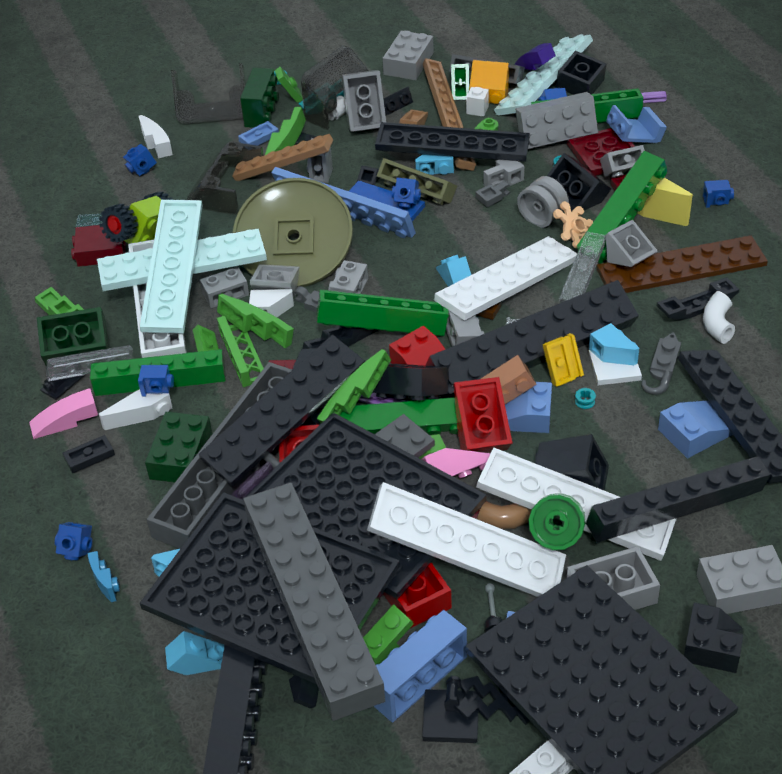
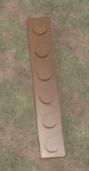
(283, 157)

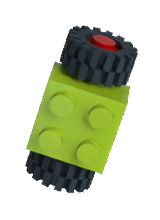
(134, 222)

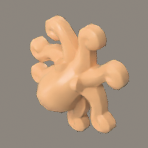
(574, 225)

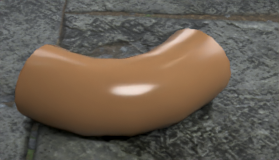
(504, 516)

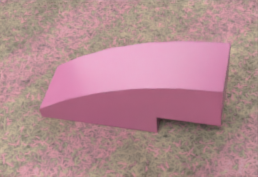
(64, 414)

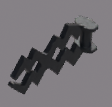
(466, 710)

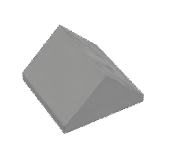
(628, 245)
(275, 277)

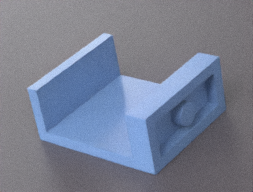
(645, 129)

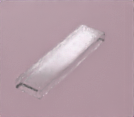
(583, 266)
(81, 363)

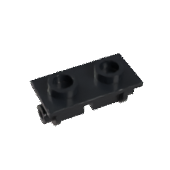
(397, 100)
(58, 387)

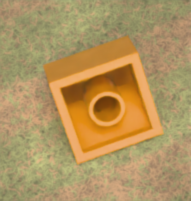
(492, 77)

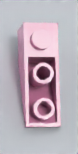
(457, 461)

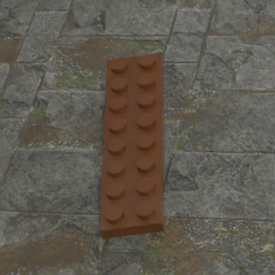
(686, 264)

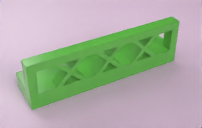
(237, 356)

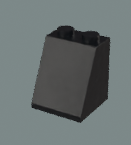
(576, 458)

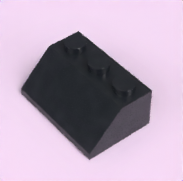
(580, 184)

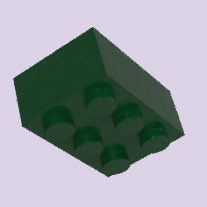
(259, 97)
(72, 333)
(176, 445)

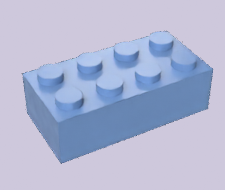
(421, 663)

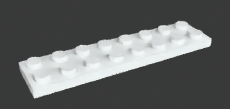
(505, 278)
(528, 483)
(465, 541)

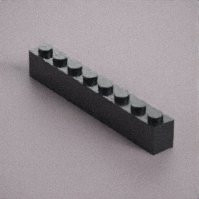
(676, 499)

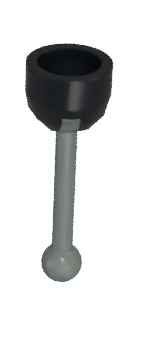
(492, 620)

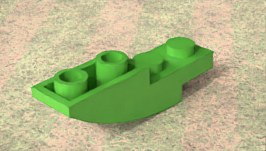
(386, 634)

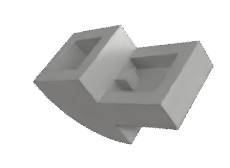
(504, 171)

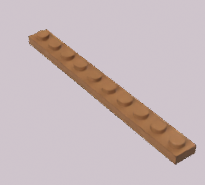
(445, 105)

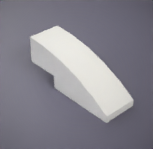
(155, 137)

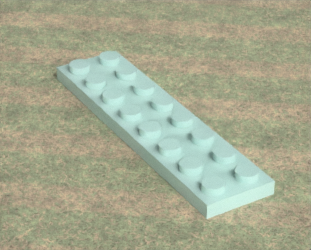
(537, 80)
(210, 255)
(171, 267)

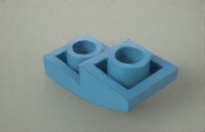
(103, 576)

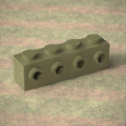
(431, 186)

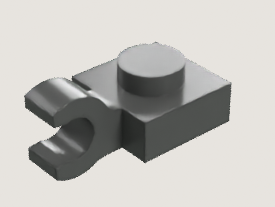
(492, 194)
(310, 300)

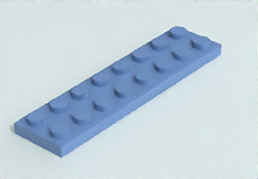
(366, 209)

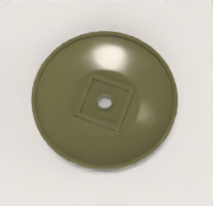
(304, 209)

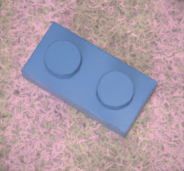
(258, 134)

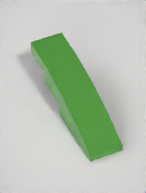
(288, 133)
(53, 303)
(252, 318)
(359, 383)

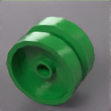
(552, 535)

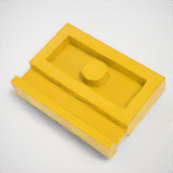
(563, 359)

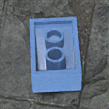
(531, 409)
(693, 426)

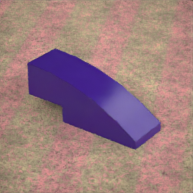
(536, 57)

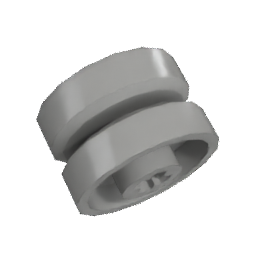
(541, 200)

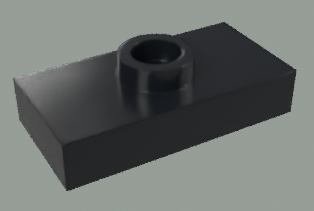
(88, 453)

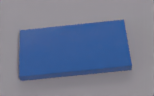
(385, 196)

